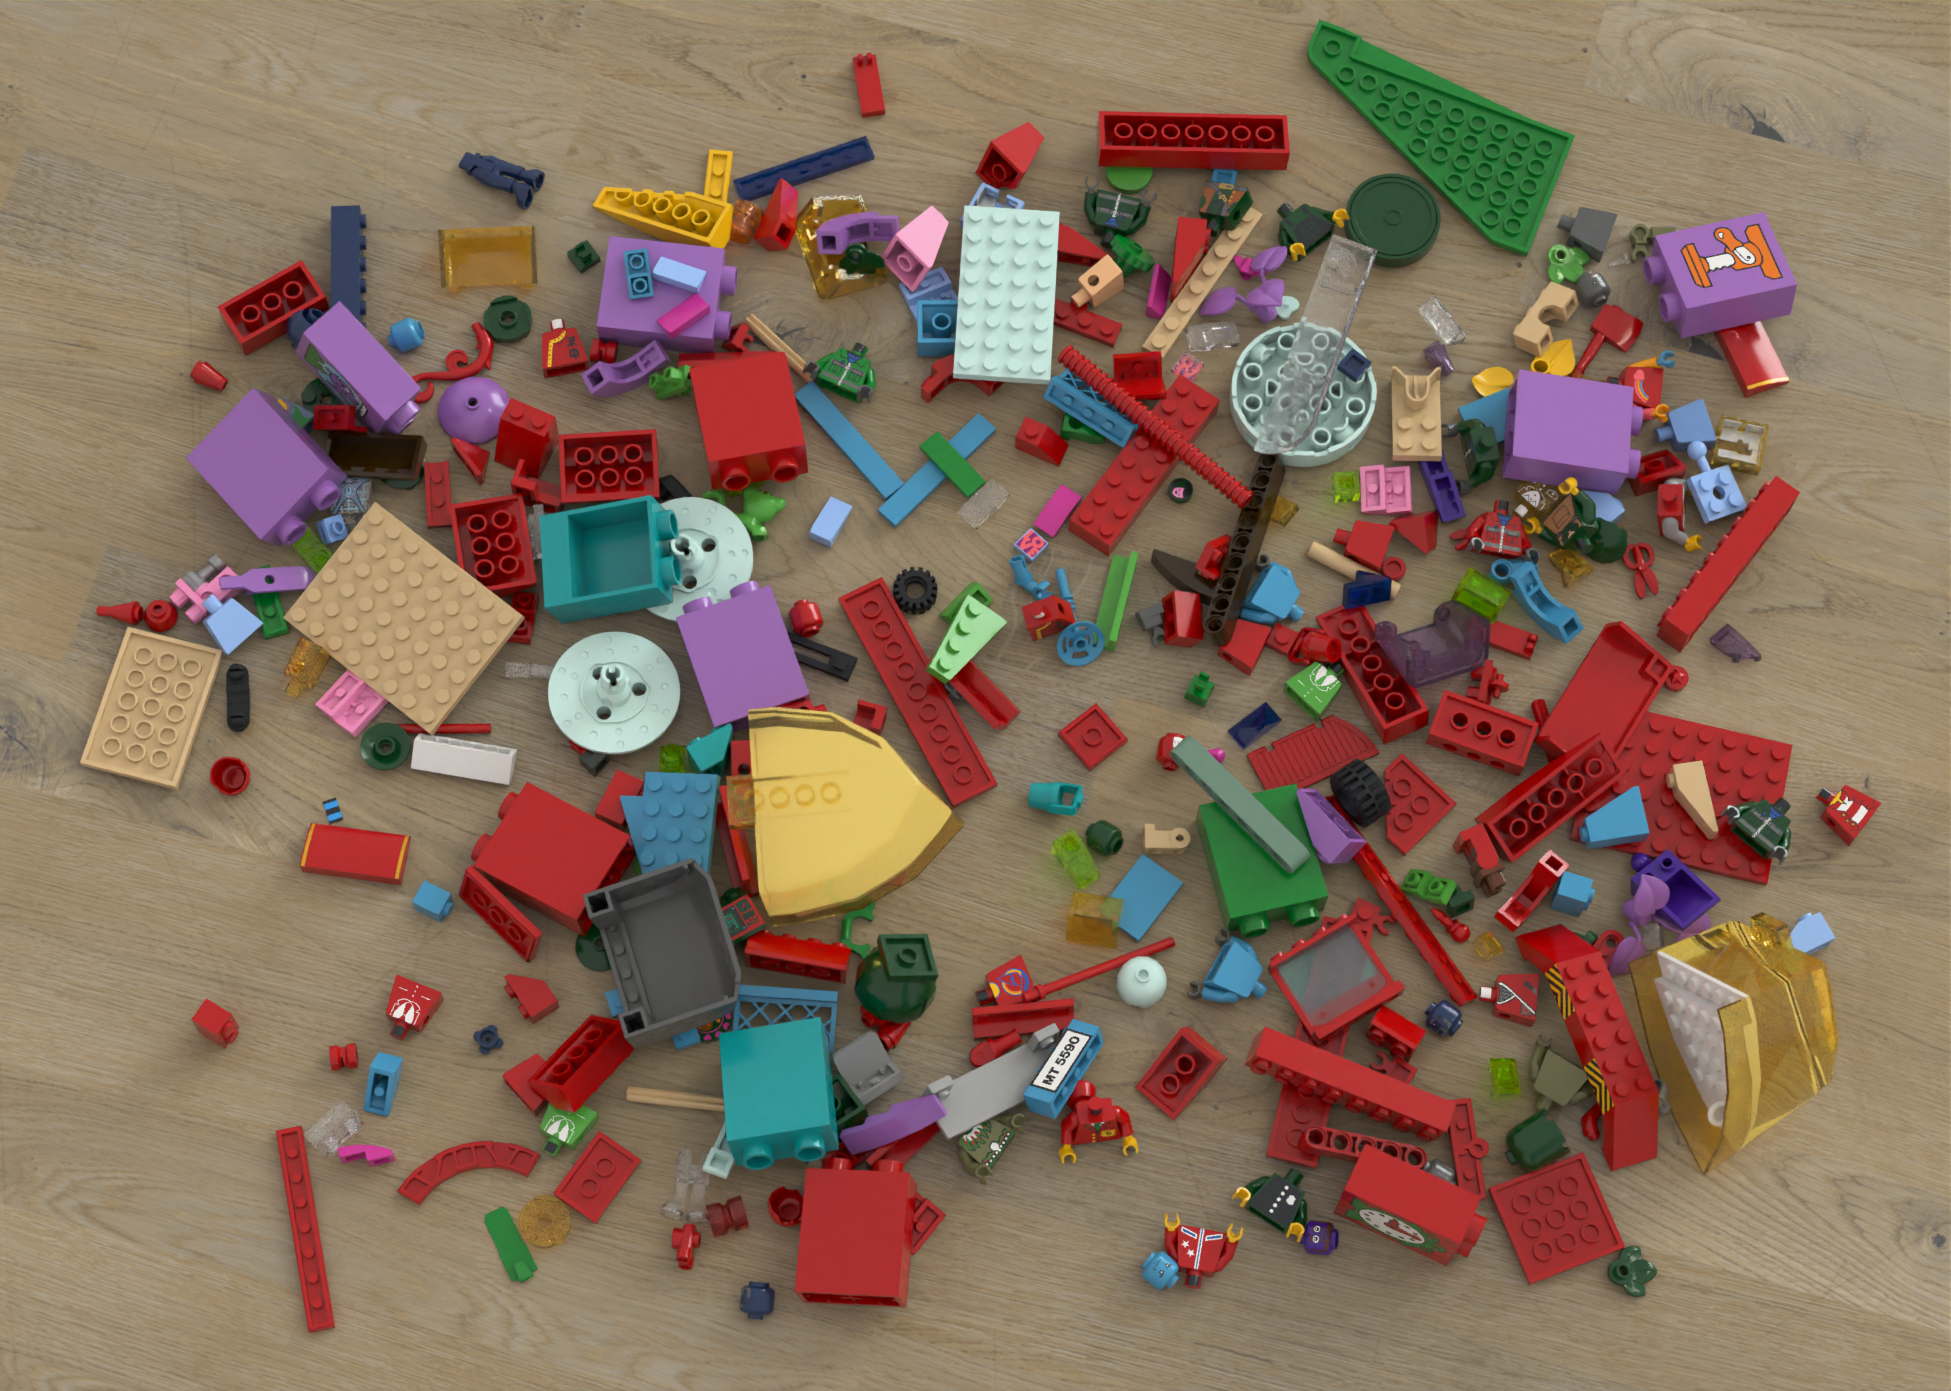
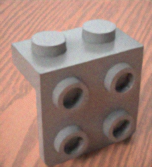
(867, 1067)

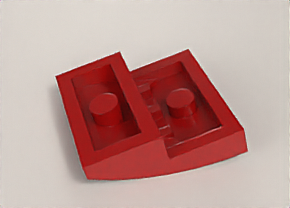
(926, 1220)

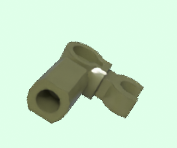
(1641, 235)

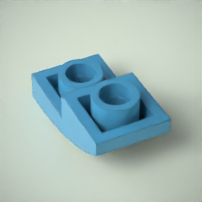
(638, 273)

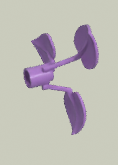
(1262, 299)
(1650, 896)

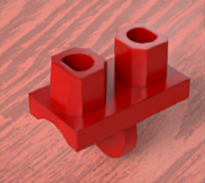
(1490, 684)

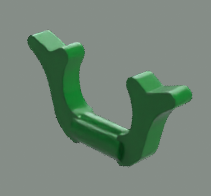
(845, 937)

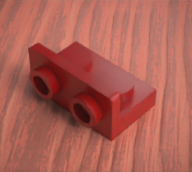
(1213, 557)

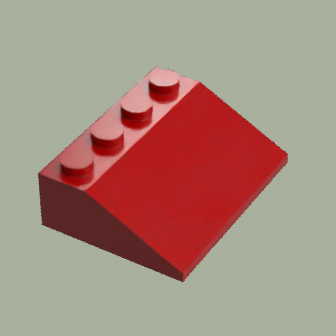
(608, 466)
(494, 543)

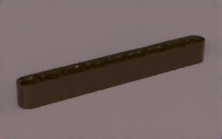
(1244, 550)

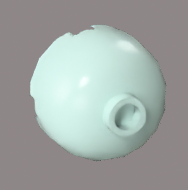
(1141, 982)

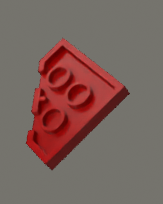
(1414, 802)

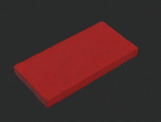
(500, 914)

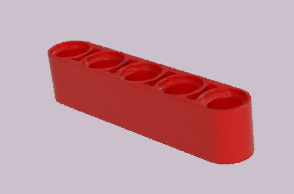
(1350, 1145)

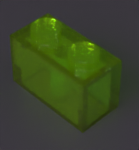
(1481, 595)

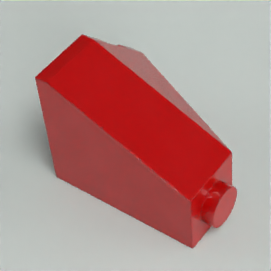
(1010, 157)

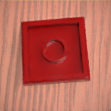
(1092, 737)

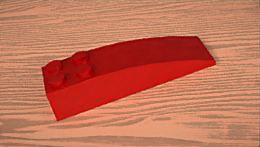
(1379, 688)
(1550, 797)

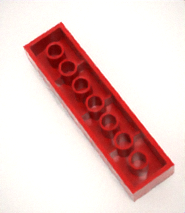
(1192, 140)
(1141, 469)
(1726, 563)
(1349, 1085)

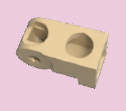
(1165, 842)

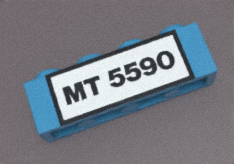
(1063, 1068)

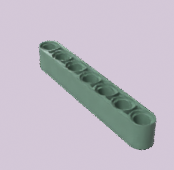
(1240, 804)

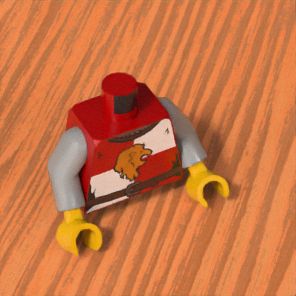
(1671, 513)

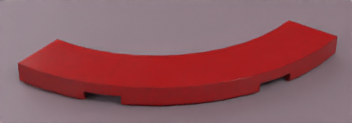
(465, 1158)

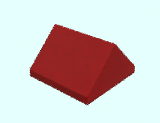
(1655, 470)

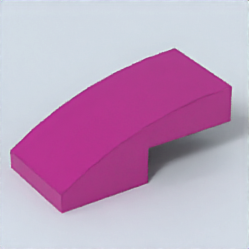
(1057, 510)
(374, 1154)

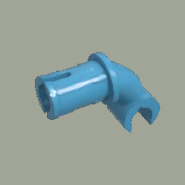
(1025, 579)

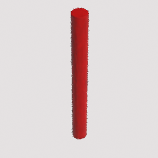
(449, 728)

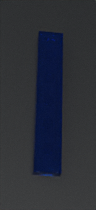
(804, 168)

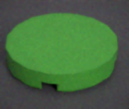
(1129, 179)

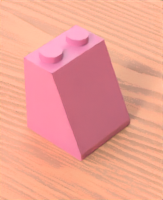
(916, 247)

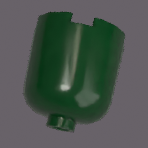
(1535, 1143)

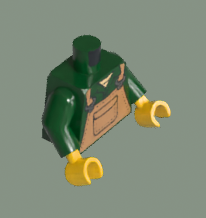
(1570, 522)

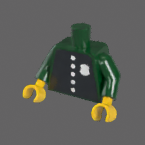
(1277, 1202)

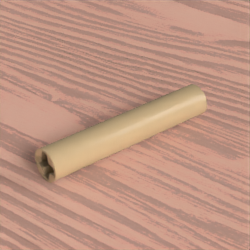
(1343, 564)

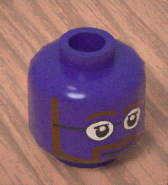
(1320, 1238)

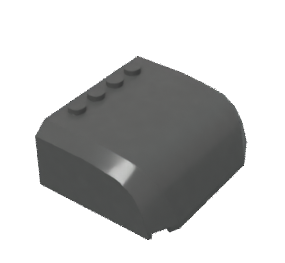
(667, 951)

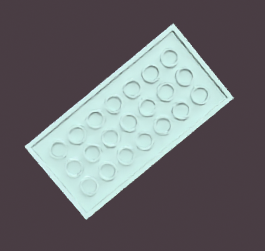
(1006, 295)

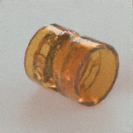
(745, 219)

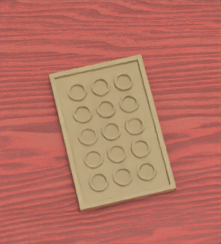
(152, 708)

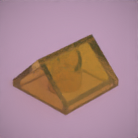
(1094, 920)

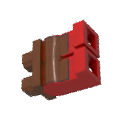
(1481, 858)

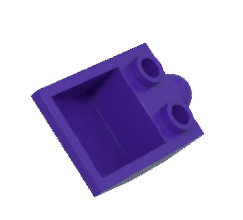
(1688, 894)

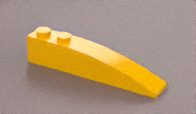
(670, 216)

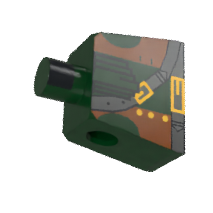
(1224, 206)

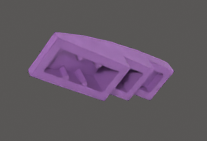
(893, 1125)

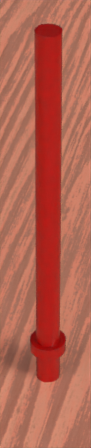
(1040, 992)

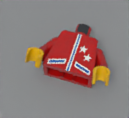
(1199, 1250)

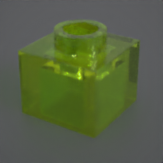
(1345, 480)

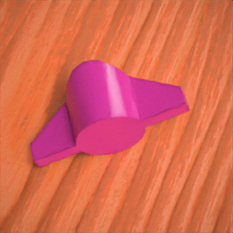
(1244, 267)

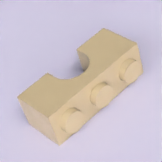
(1553, 303)

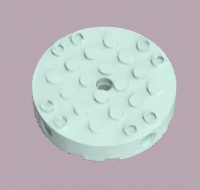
(1343, 413)

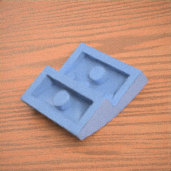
(933, 287)

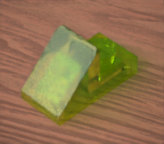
(1504, 1078)

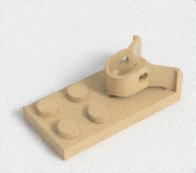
(1416, 416)

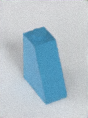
(1616, 822)

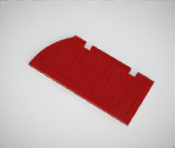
(1311, 754)

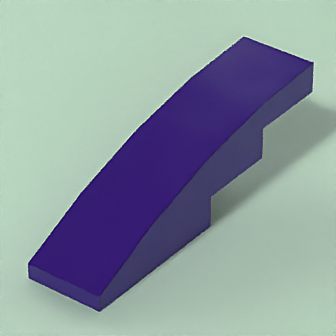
(1442, 489)

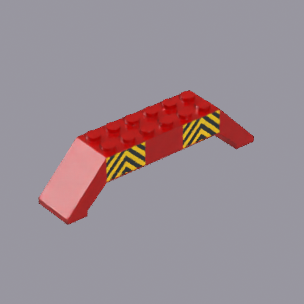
(1601, 1040)

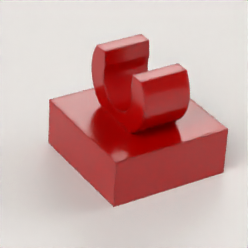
(737, 335)

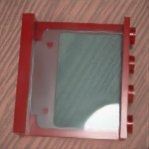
(1333, 979)

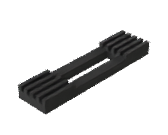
(839, 665)

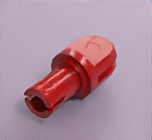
(993, 1049)

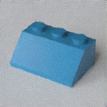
(936, 327)

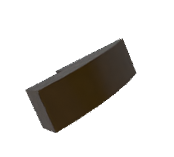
(1183, 575)

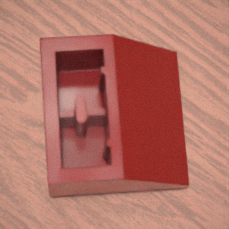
(1394, 1033)

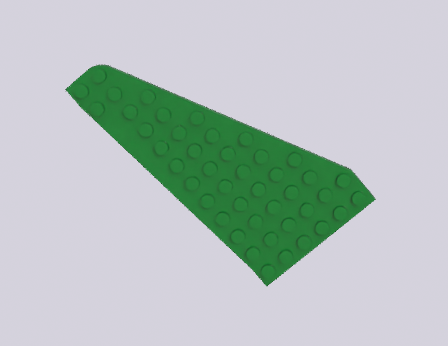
(1470, 149)

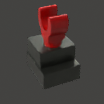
(592, 761)

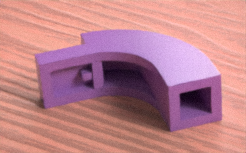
(855, 228)
(624, 376)

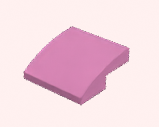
(1386, 490)
(351, 703)

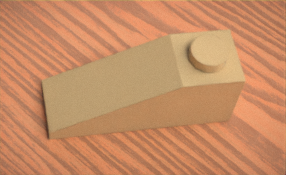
(1692, 792)

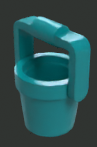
(1050, 797)

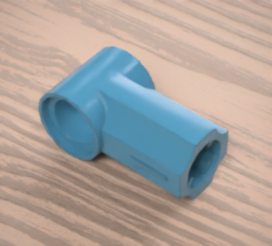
(1507, 568)

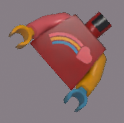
(1647, 381)

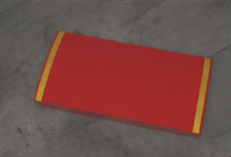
(1751, 358)
(355, 853)

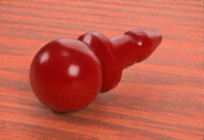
(1459, 932)

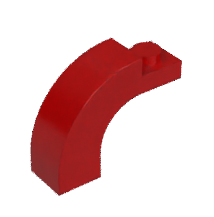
(943, 376)
(1532, 891)

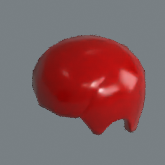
(230, 775)
(785, 1207)

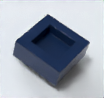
(1354, 365)

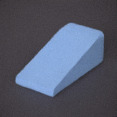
(830, 522)

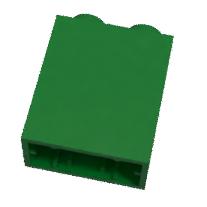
(1248, 880)

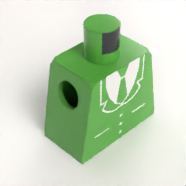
(1315, 688)
(566, 1128)

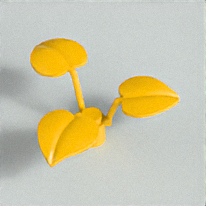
(1556, 360)

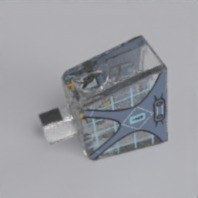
(354, 500)

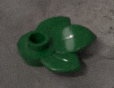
(860, 260)
(1635, 1271)

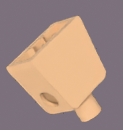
(1099, 283)

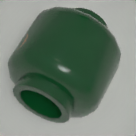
(1104, 838)

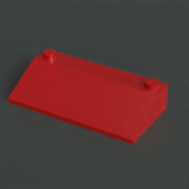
(1606, 693)

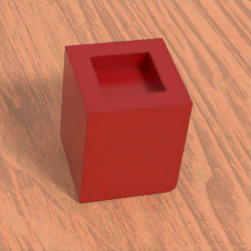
(870, 716)

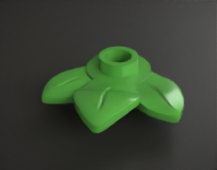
(1569, 266)

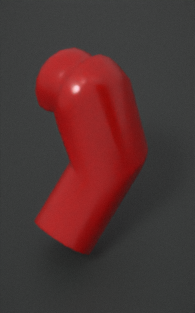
(1589, 1122)

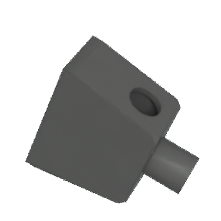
(1589, 230)

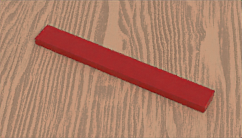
(305, 1229)

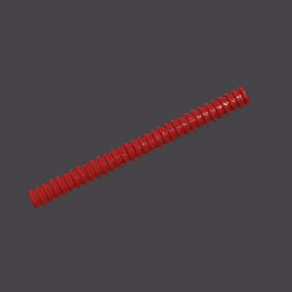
(1155, 426)

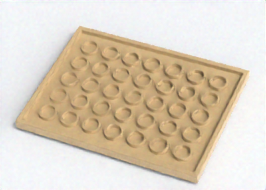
(404, 618)

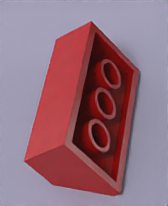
(798, 956)
(582, 1063)

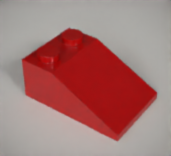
(1190, 243)
(1181, 1072)

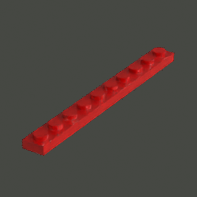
(1411, 921)

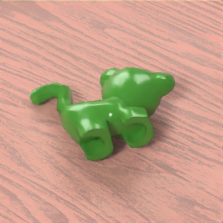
(758, 508)

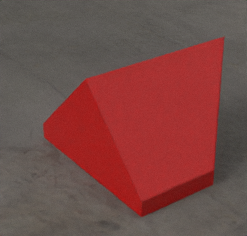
(1419, 529)

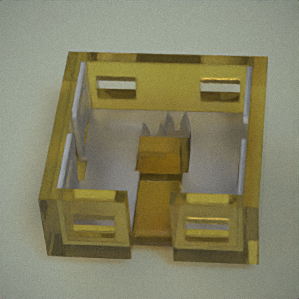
(1739, 445)

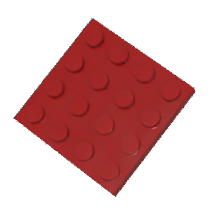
(1556, 1218)

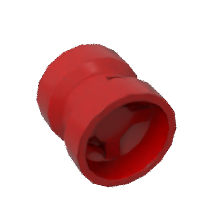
(603, 351)
(343, 1057)

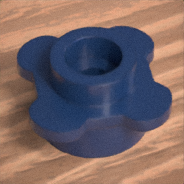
(489, 1032)

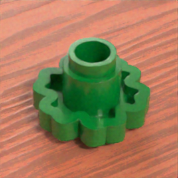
(1130, 255)

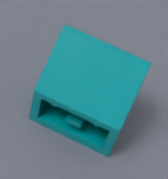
(712, 752)

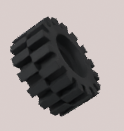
(915, 576)

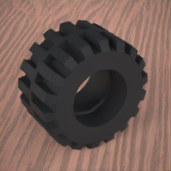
(1360, 793)

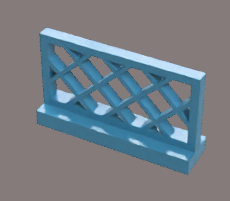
(1085, 407)
(790, 997)

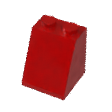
(526, 435)

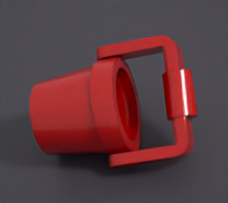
(1314, 648)

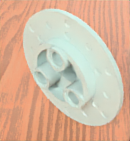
(717, 571)
(633, 665)

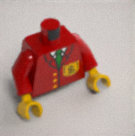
(1095, 1122)

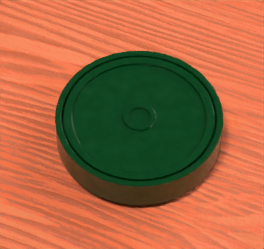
(1393, 217)

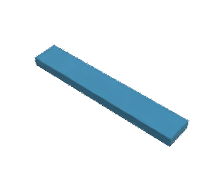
(848, 440)
(929, 477)

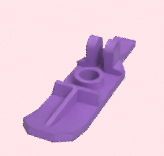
(283, 579)

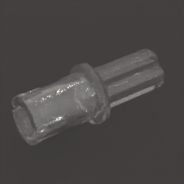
(528, 670)

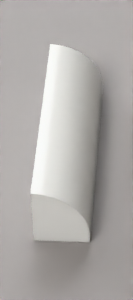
(463, 758)

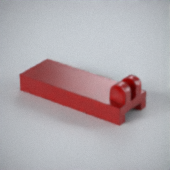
(868, 85)
(438, 494)
(1512, 640)

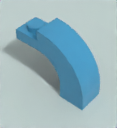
(1543, 608)

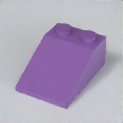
(1328, 829)

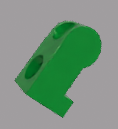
(1075, 429)

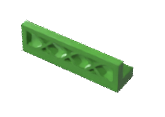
(1115, 599)

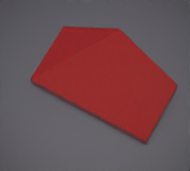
(472, 457)

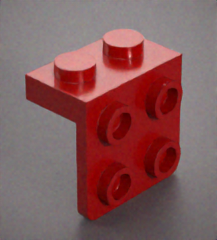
(1140, 374)

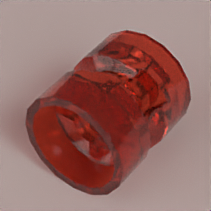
(727, 1216)

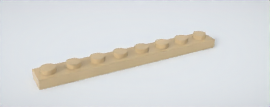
(1200, 285)

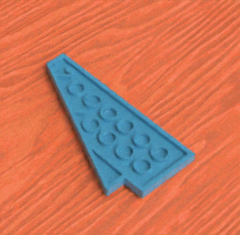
(673, 819)

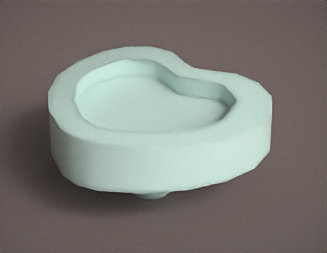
(1289, 306)

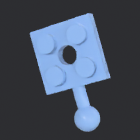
(1720, 479)

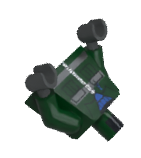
(1115, 213)
(1479, 451)
(1762, 827)

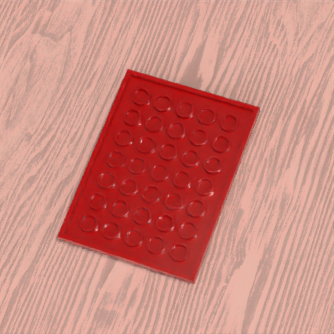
(1736, 771)

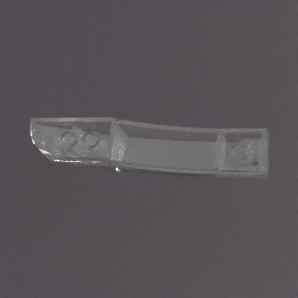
(1316, 346)

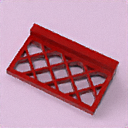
(736, 850)

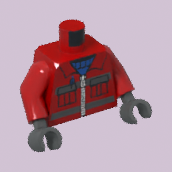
(1500, 535)

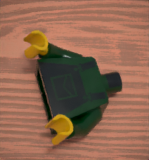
(1307, 228)

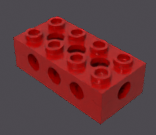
(1482, 748)

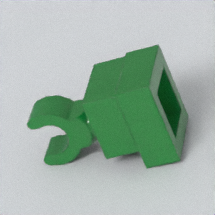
(1199, 689)

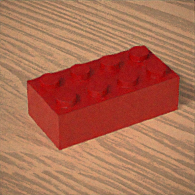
(263, 310)

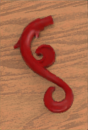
(458, 356)

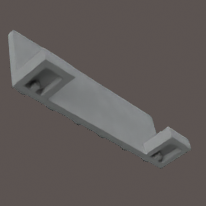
(991, 1087)

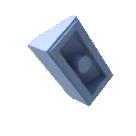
(679, 275)

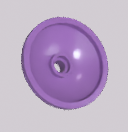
(472, 423)

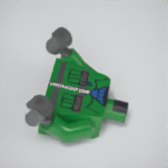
(845, 373)

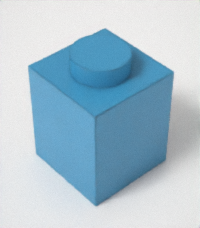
(433, 901)

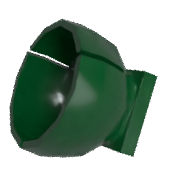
(897, 977)

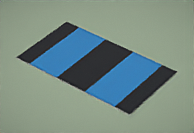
(332, 810)

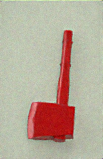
(1613, 327)

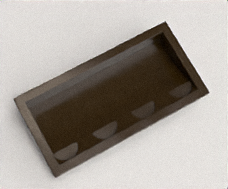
(377, 454)

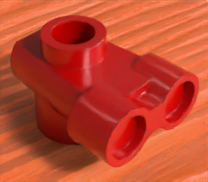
(686, 1241)

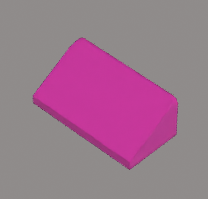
(1158, 293)
(684, 315)

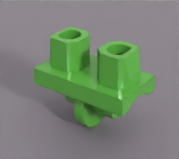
(671, 382)

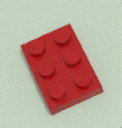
(597, 1177)

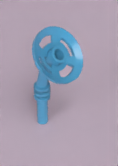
(1077, 636)

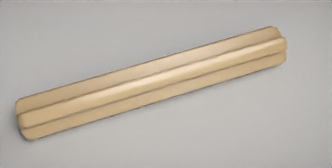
(777, 345)
(675, 1098)

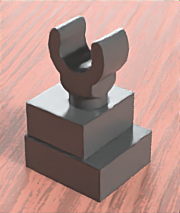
(1151, 618)

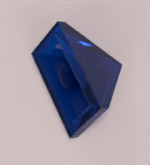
(1254, 725)

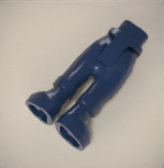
(491, 173)

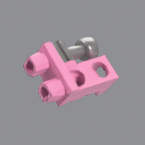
(196, 588)

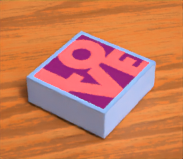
(1031, 545)

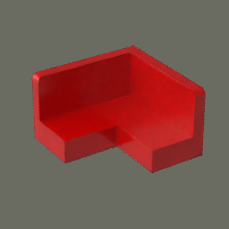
(536, 490)

